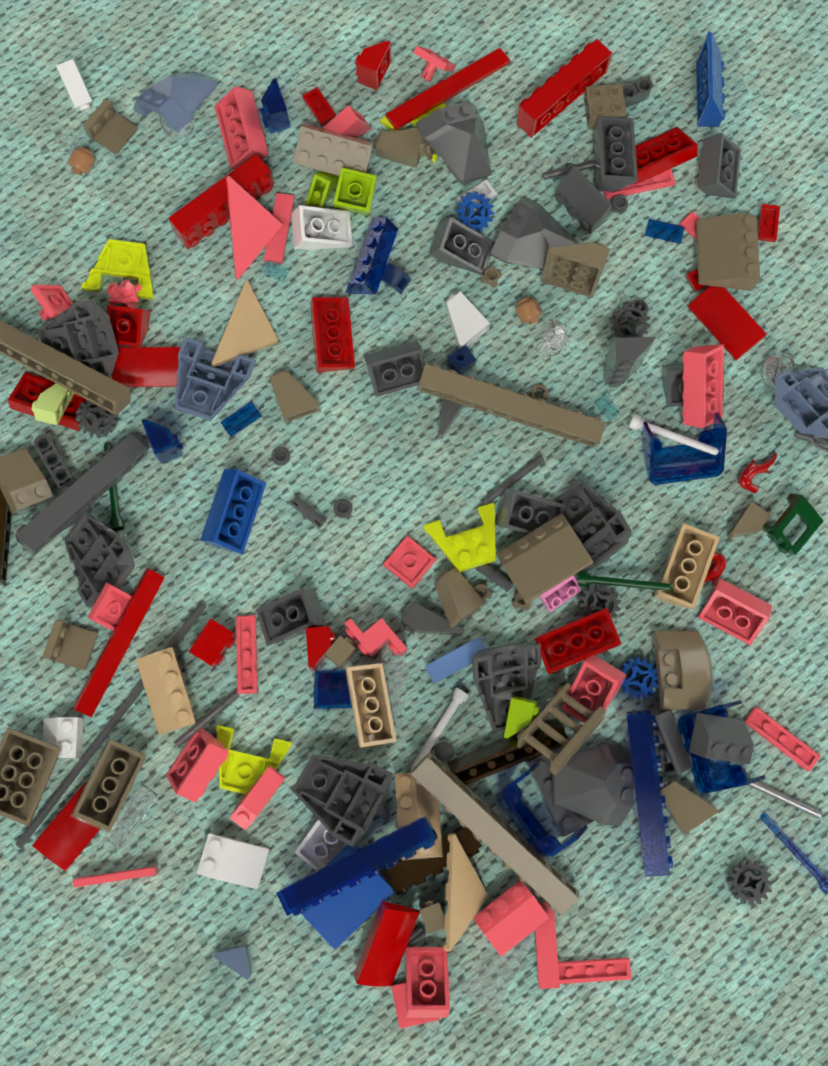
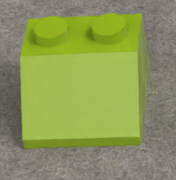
(355, 191)

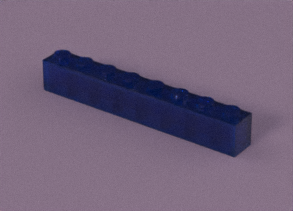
(648, 793)
(357, 865)

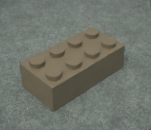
(331, 150)
(108, 786)

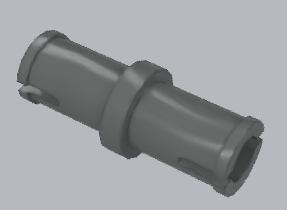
(308, 512)
(495, 576)

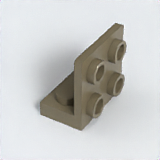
(604, 101)
(109, 128)
(70, 645)

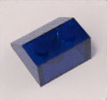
(273, 109)
(163, 442)
(331, 690)

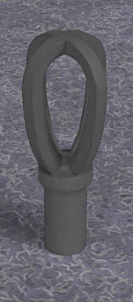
(810, 438)

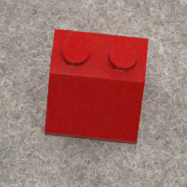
(373, 64)
(129, 324)
(318, 642)
(213, 643)

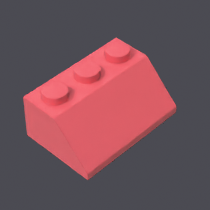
(735, 611)
(197, 765)
(511, 918)

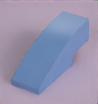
(454, 661)

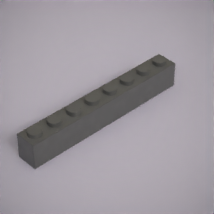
(81, 494)

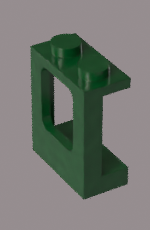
(800, 506)

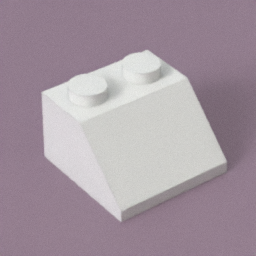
(65, 734)

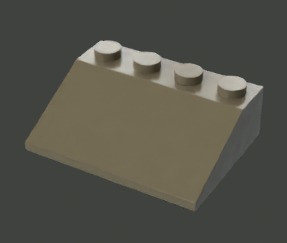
(728, 251)
(575, 267)
(544, 558)
(24, 774)

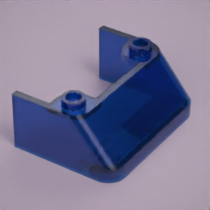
(683, 461)
(713, 774)
(511, 801)

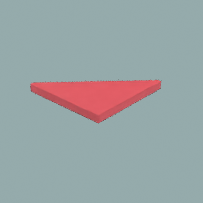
(249, 225)

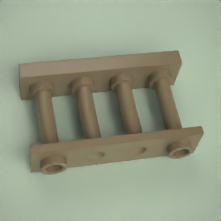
(569, 746)

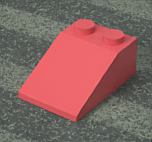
(594, 686)
(427, 983)

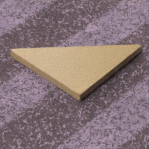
(246, 330)
(463, 892)

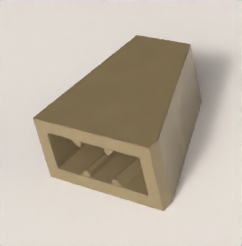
(400, 146)
(292, 397)
(457, 596)
(685, 807)

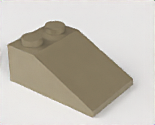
(22, 481)

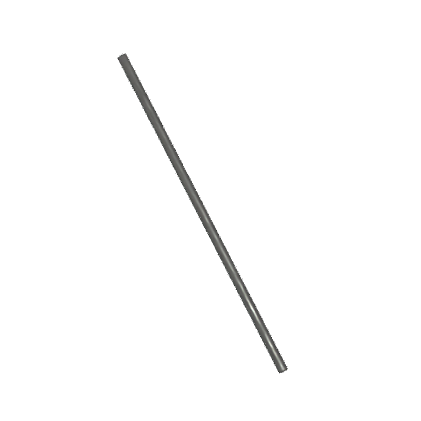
(102, 736)

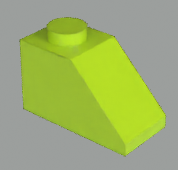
(321, 189)
(520, 714)

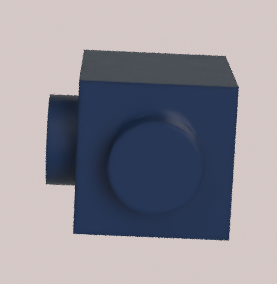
(395, 278)
(461, 360)

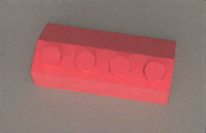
(240, 127)
(702, 385)

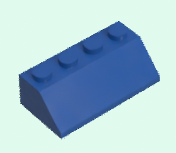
(233, 511)

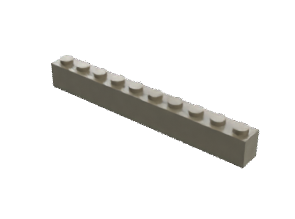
(63, 370)
(511, 405)
(495, 833)

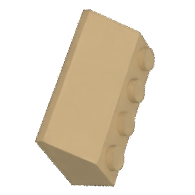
(687, 566)
(166, 690)
(370, 705)
(413, 804)

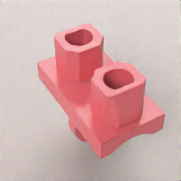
(124, 293)

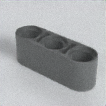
(635, 92)

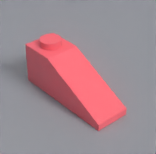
(257, 797)

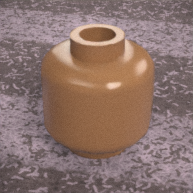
(81, 160)
(528, 310)

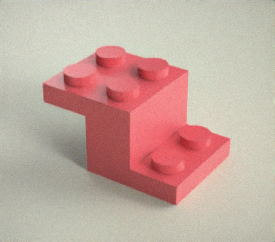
(375, 638)

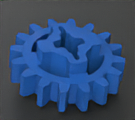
(480, 207)
(641, 686)

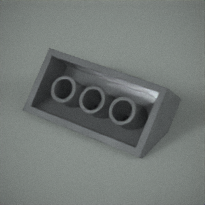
(614, 153)
(625, 358)
(564, 819)

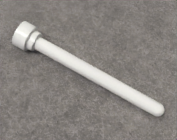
(637, 423)
(458, 698)

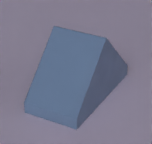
(236, 959)

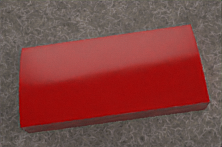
(664, 153)
(727, 321)
(332, 334)
(146, 366)
(28, 391)
(578, 641)
(65, 836)
(385, 945)

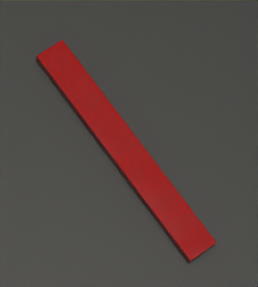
(447, 88)
(118, 643)

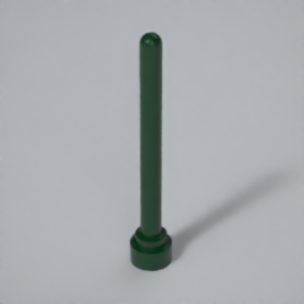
(116, 522)
(585, 579)

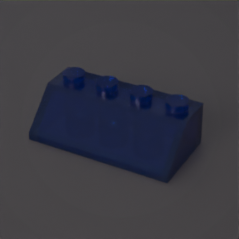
(372, 257)

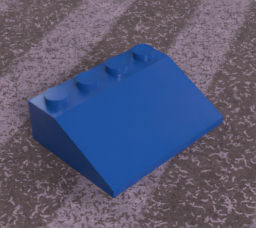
(710, 84)
(347, 911)

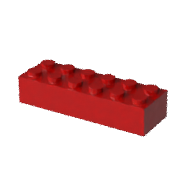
(563, 88)
(211, 208)

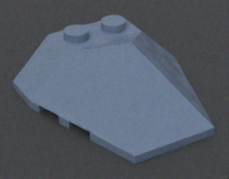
(176, 98)
(204, 388)
(804, 399)

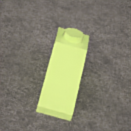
(52, 404)

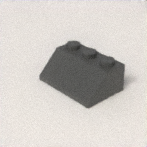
(719, 167)
(583, 200)
(395, 368)
(673, 383)
(721, 739)
(671, 745)

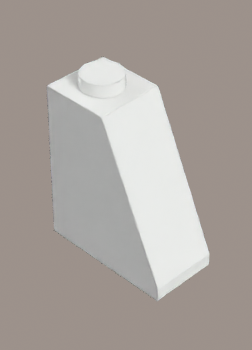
(75, 85)
(465, 320)

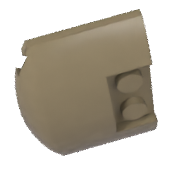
(682, 670)

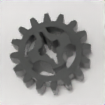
(628, 315)
(91, 424)
(596, 596)
(754, 891)

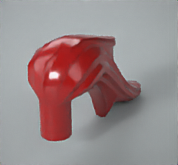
(752, 469)
(717, 568)

